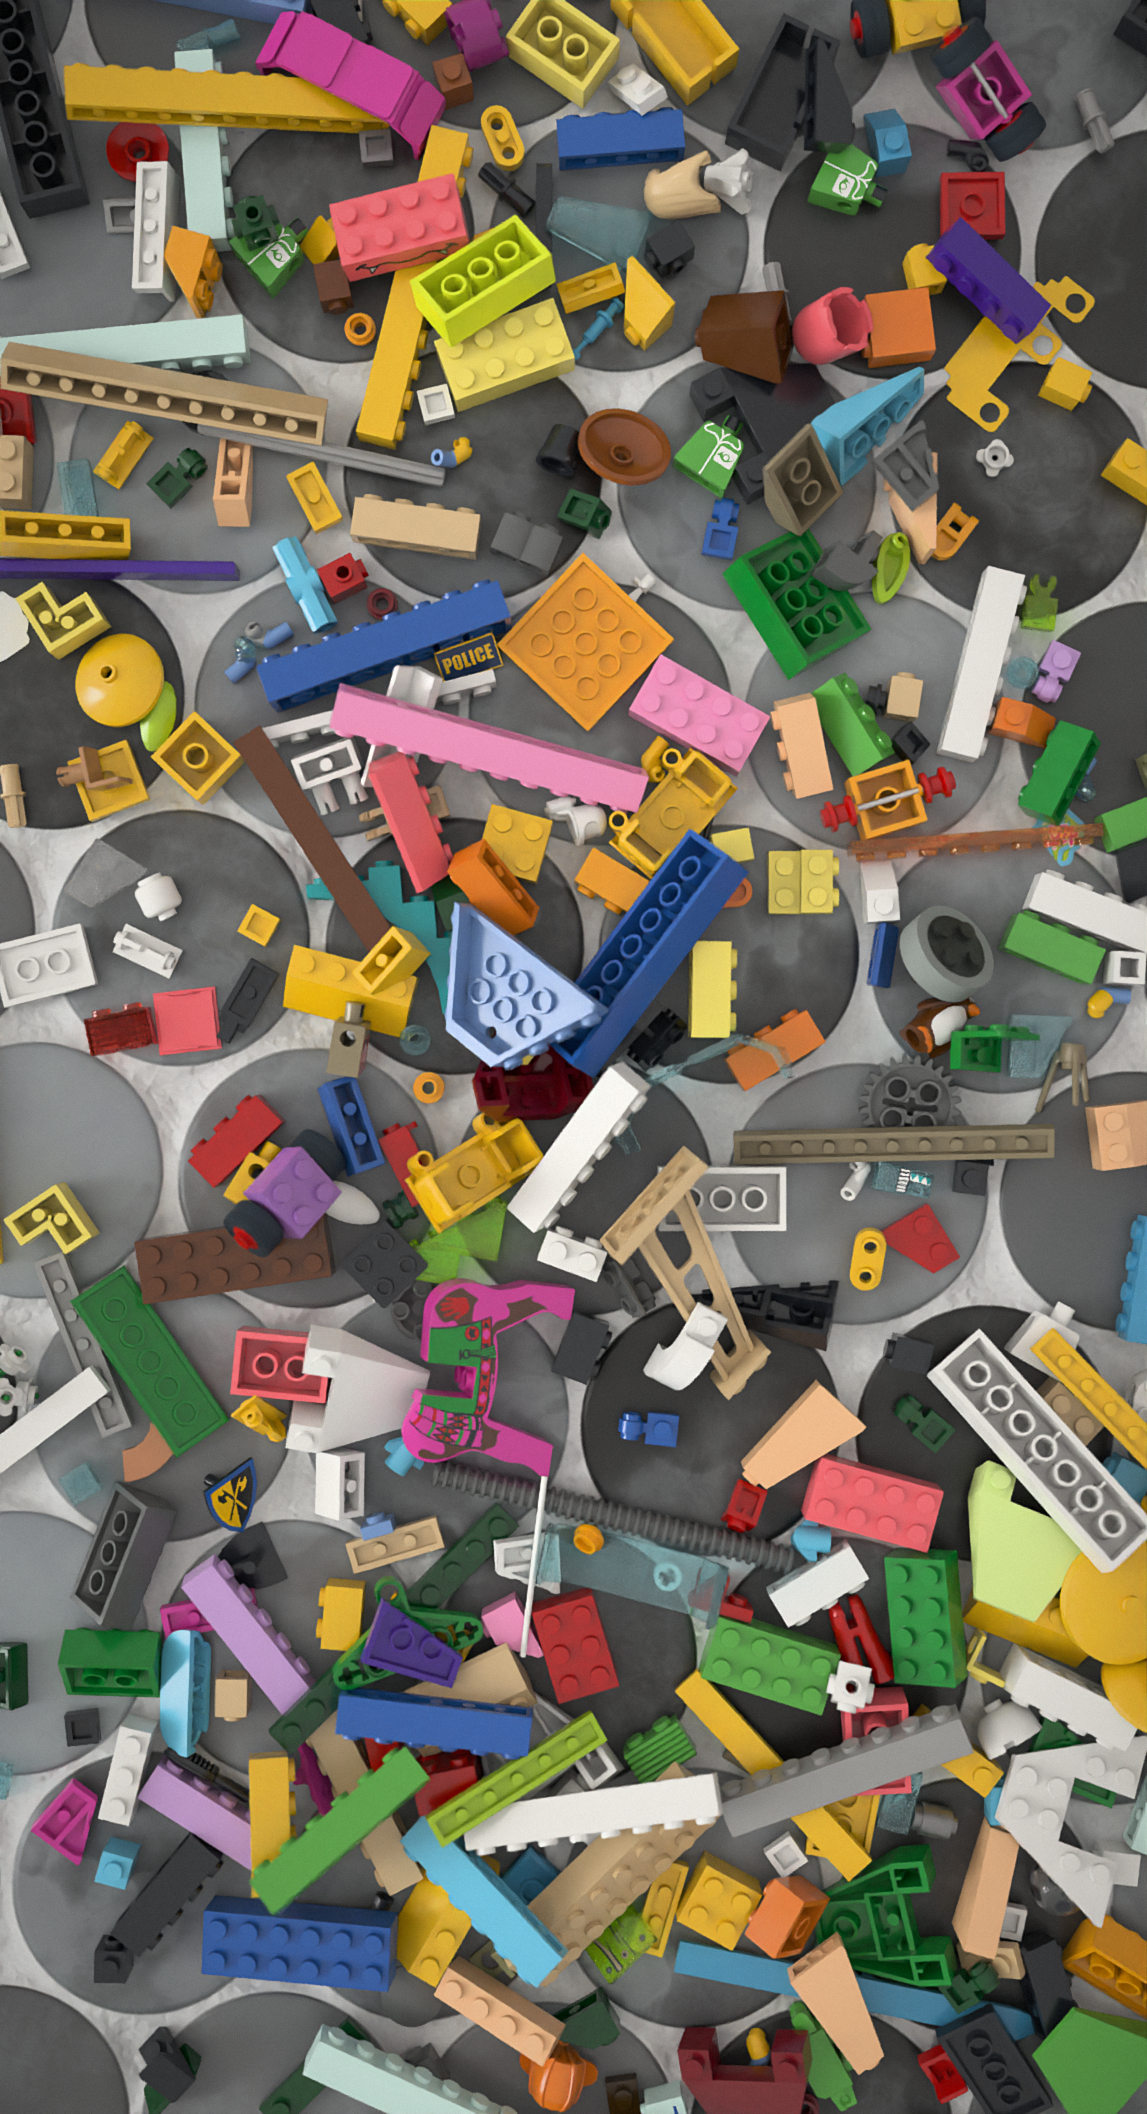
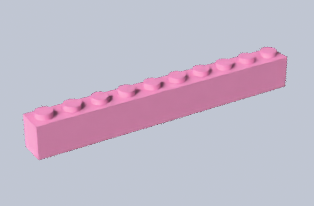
(487, 748)

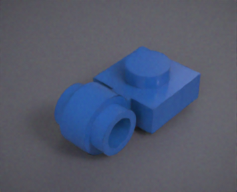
(720, 536)
(659, 1428)

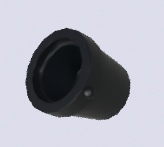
(560, 451)

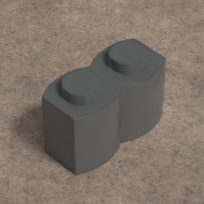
(526, 543)

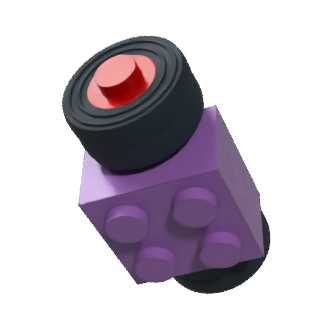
(287, 1195)

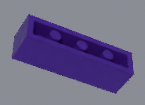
(988, 281)

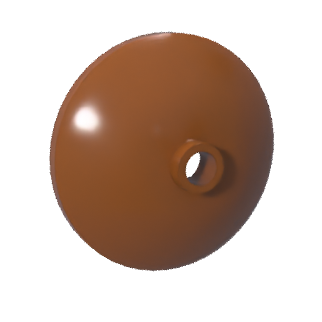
(624, 447)

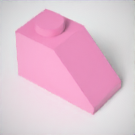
(505, 1622)

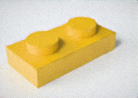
(590, 288)
(314, 497)

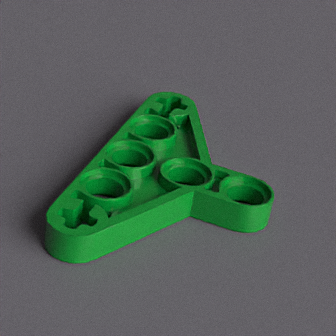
(432, 1619)

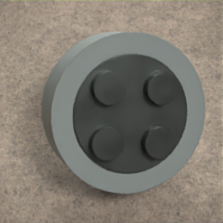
(946, 954)

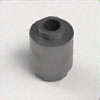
(934, 1821)

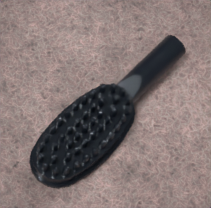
(209, 1772)

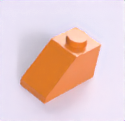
(1021, 722)

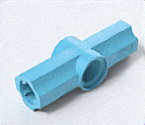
(305, 585)

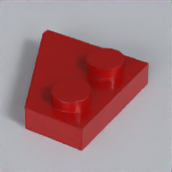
(921, 1239)

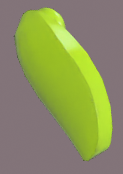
(891, 566)
(160, 720)

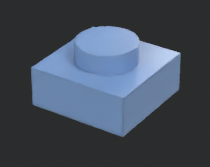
(377, 1525)

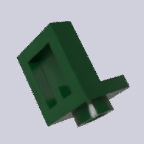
(585, 512)

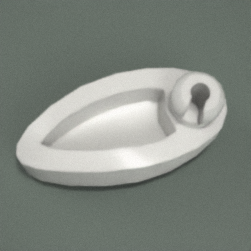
(353, 1206)

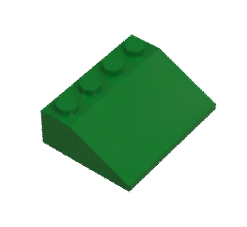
(790, 607)

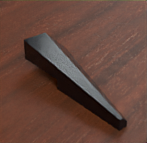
(791, 1313)

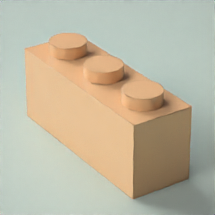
(801, 745)

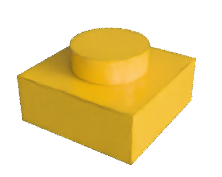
(259, 925)

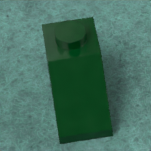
(445, 895)
(590, 2021)

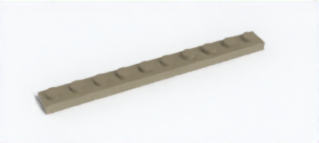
(894, 1144)

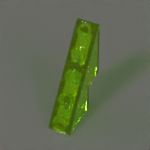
(472, 1236)

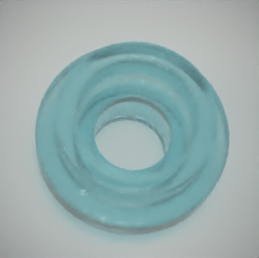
(1031, 669)
(419, 1046)

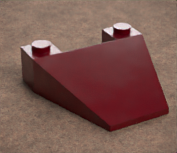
(741, 2087)

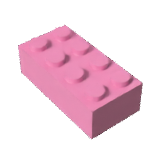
(698, 715)

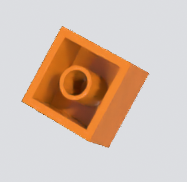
(786, 1916)

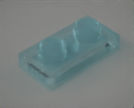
(77, 487)
(897, 1809)

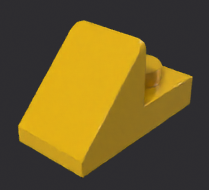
(320, 242)

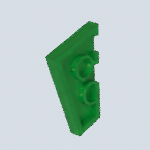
(1054, 1736)

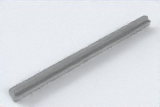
(336, 454)

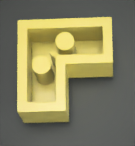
(62, 627)
(56, 1212)

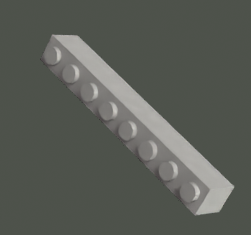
(844, 1770)

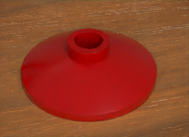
(131, 138)

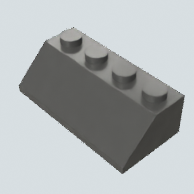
(123, 1555)

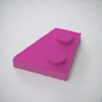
(68, 1820)

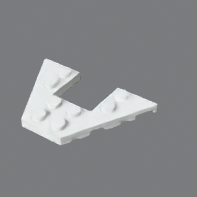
(1037, 1801)

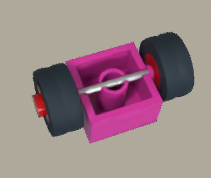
(986, 90)

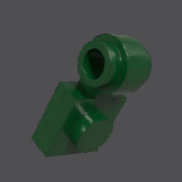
(171, 483)
(929, 1428)
(967, 1989)

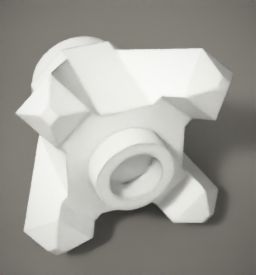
(731, 181)

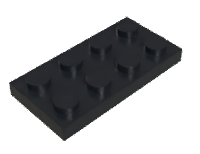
(993, 2064)

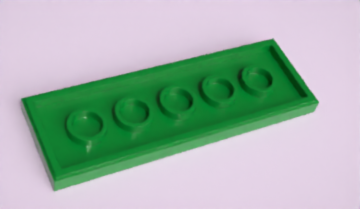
(149, 1361)

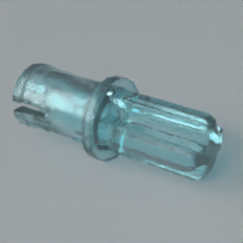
(210, 38)

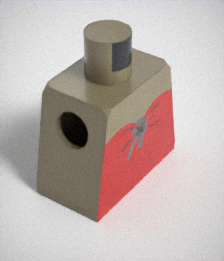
(349, 1055)

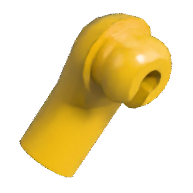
(651, 760)

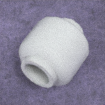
(158, 896)

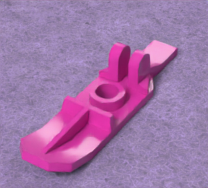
(311, 1775)

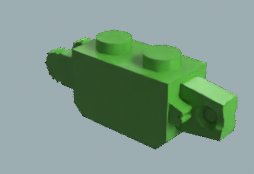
(829, 2067)

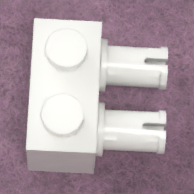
(325, 763)

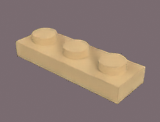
(405, 1542)

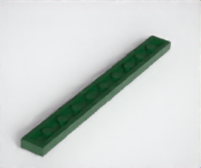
(428, 1592)

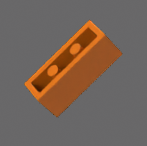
(493, 887)
(754, 1065)

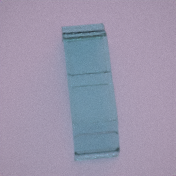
(783, 1061)
(636, 1572)

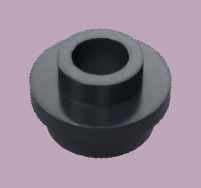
(876, 698)

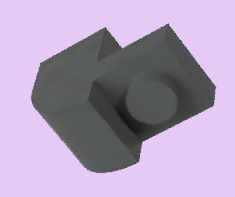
(847, 568)

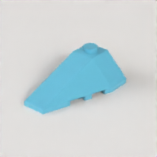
(861, 421)

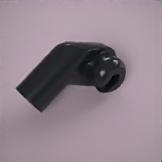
(971, 153)

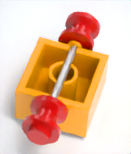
(886, 800)

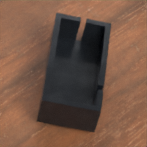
(775, 97)

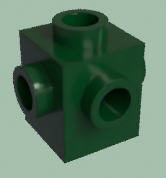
(255, 222)

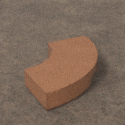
(146, 1456)

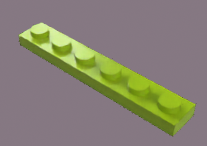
(515, 1778)

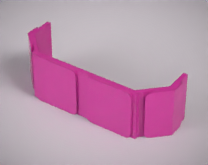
(355, 74)

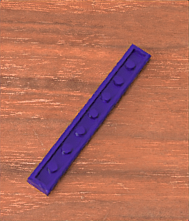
(119, 570)

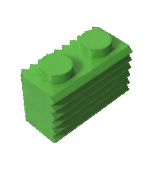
(658, 1748)

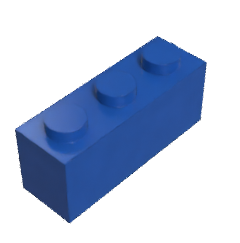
(351, 1125)

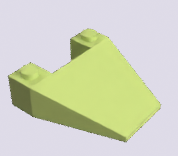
(1014, 1550)

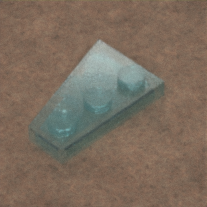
(599, 228)

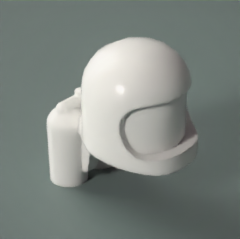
(583, 821)

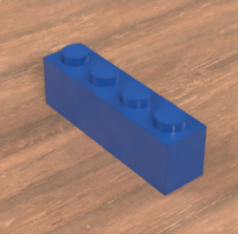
(620, 139)

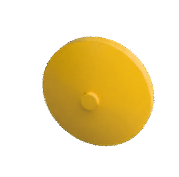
(1108, 1609)

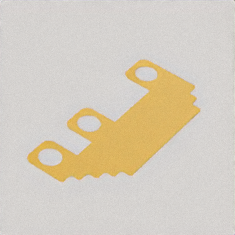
(990, 351)

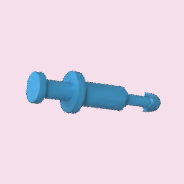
(603, 320)

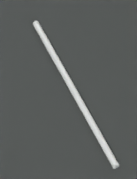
(533, 1568)

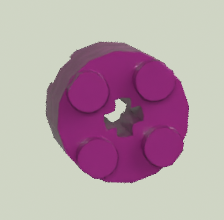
(475, 32)

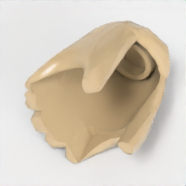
(678, 190)

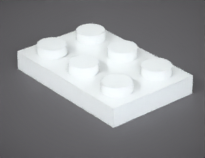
(45, 965)

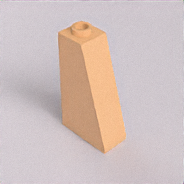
(801, 1436)
(986, 1891)
(834, 1997)

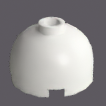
(1005, 1726)

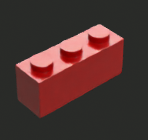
(235, 1139)

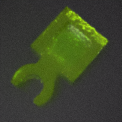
(1040, 610)

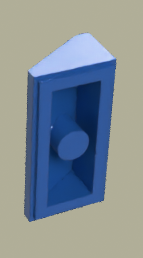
(882, 955)

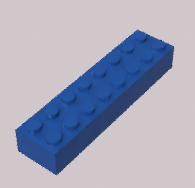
(379, 647)
(651, 945)

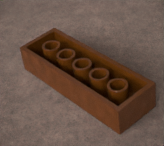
(215, 1263)

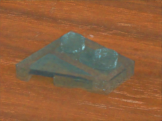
(1031, 1058)

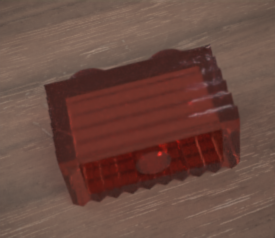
(120, 1030)

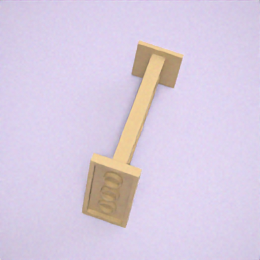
(637, 1230)

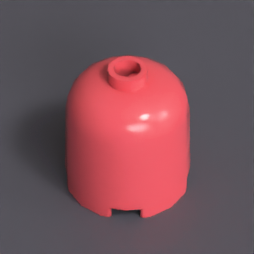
(832, 327)

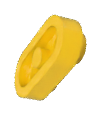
(502, 140)
(867, 1260)

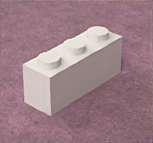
(817, 1584)
(128, 1769)

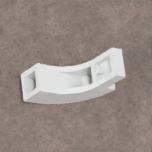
(689, 1352)

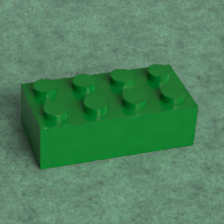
(926, 1617)

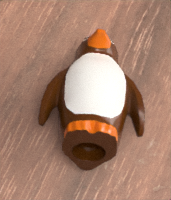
(933, 1024)

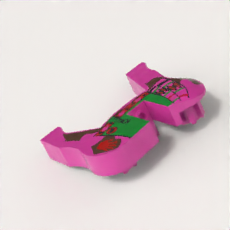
(462, 1331)

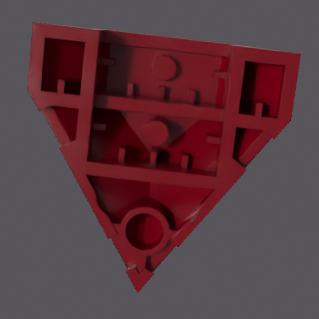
(532, 1091)

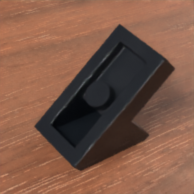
(971, 1176)
(166, 2065)

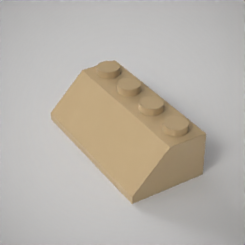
(488, 1678)

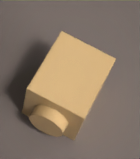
(903, 697)
(233, 1694)

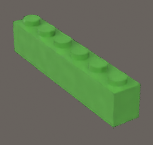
(339, 1831)

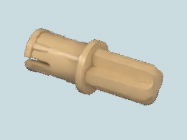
(13, 796)

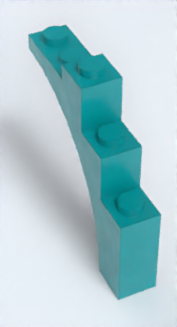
(417, 916)

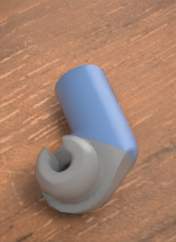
(266, 637)

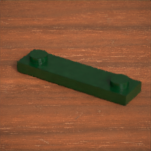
(300, 2090)

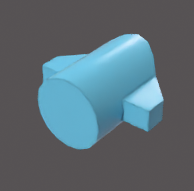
(400, 1459)
(810, 1539)

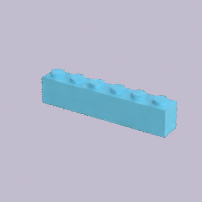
(487, 1901)

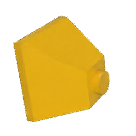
(647, 307)

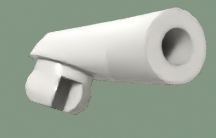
(856, 1180)

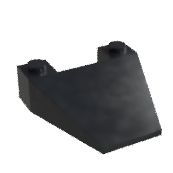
(768, 412)

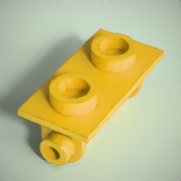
(123, 454)
(262, 1418)

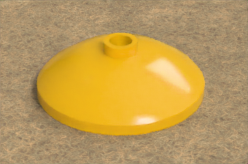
(130, 689)
(1127, 1690)

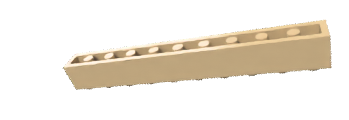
(163, 393)

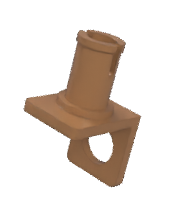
(90, 772)

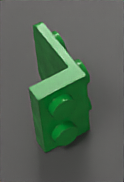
(982, 1049)

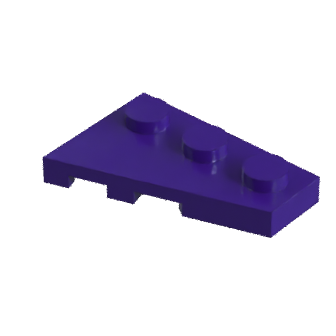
(409, 1648)

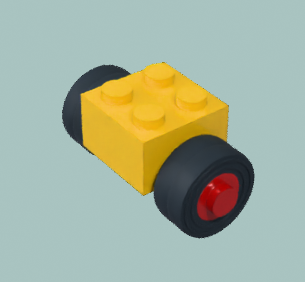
(907, 23)

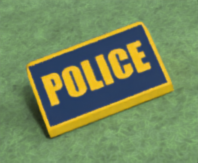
(469, 657)

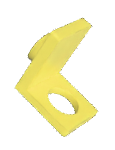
(978, 1670)

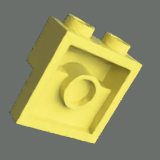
(801, 882)

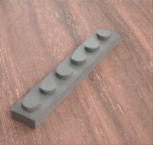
(60, 1288)

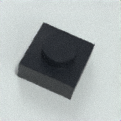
(909, 743)
(82, 1727)

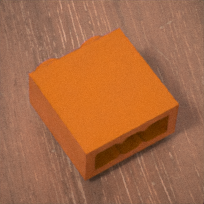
(900, 328)

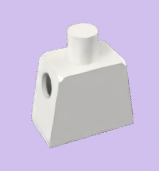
(1035, 1328)

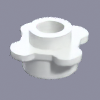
(997, 449)

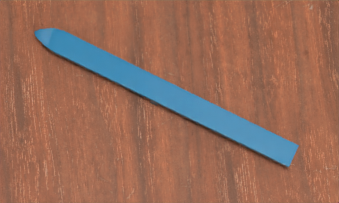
(879, 1995)

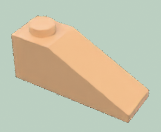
(234, 484)

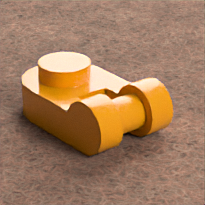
(948, 539)

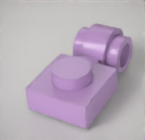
(1058, 666)

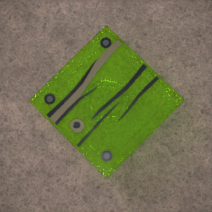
(621, 1944)

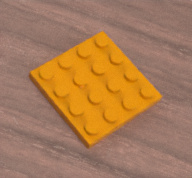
(585, 642)

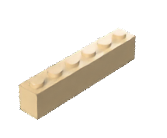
(344, 1764)

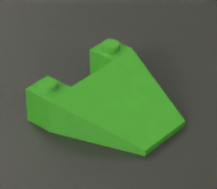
(1094, 2061)

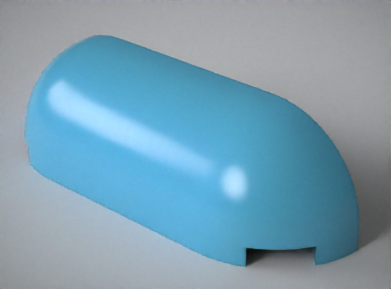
(184, 1690)

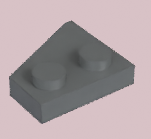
(909, 467)

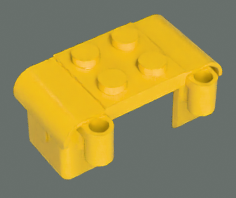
(681, 802)
(473, 1171)

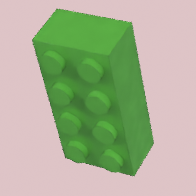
(770, 1662)

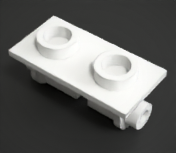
(147, 950)

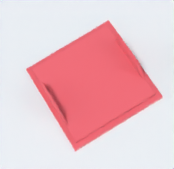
(187, 1020)

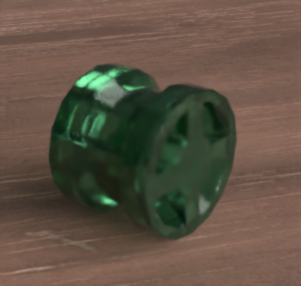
(400, 1210)

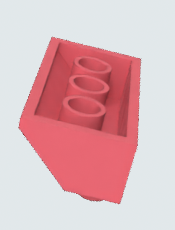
(410, 818)

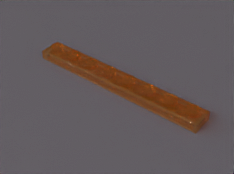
(988, 841)

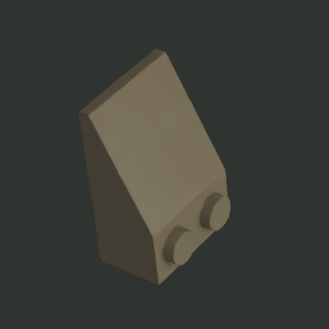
(800, 483)

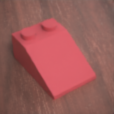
(886, 1710)

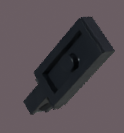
(246, 999)

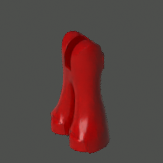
(861, 1626)

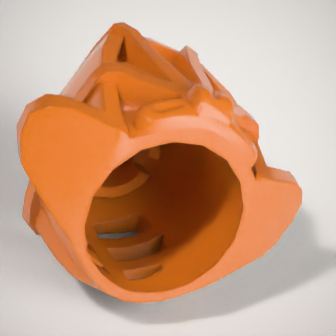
(560, 2079)

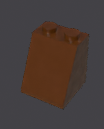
(747, 333)

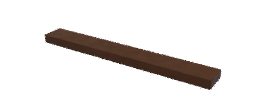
(313, 837)

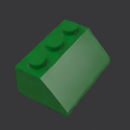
(111, 1662)

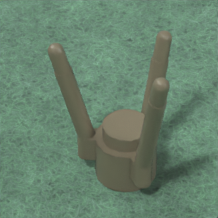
(1072, 1058)

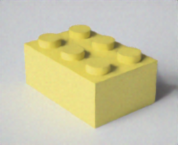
(563, 48)
(711, 990)

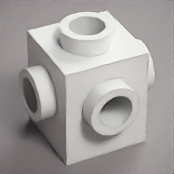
(859, 1678)

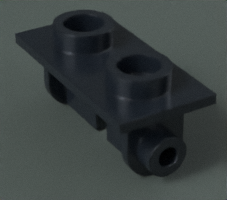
(667, 1030)

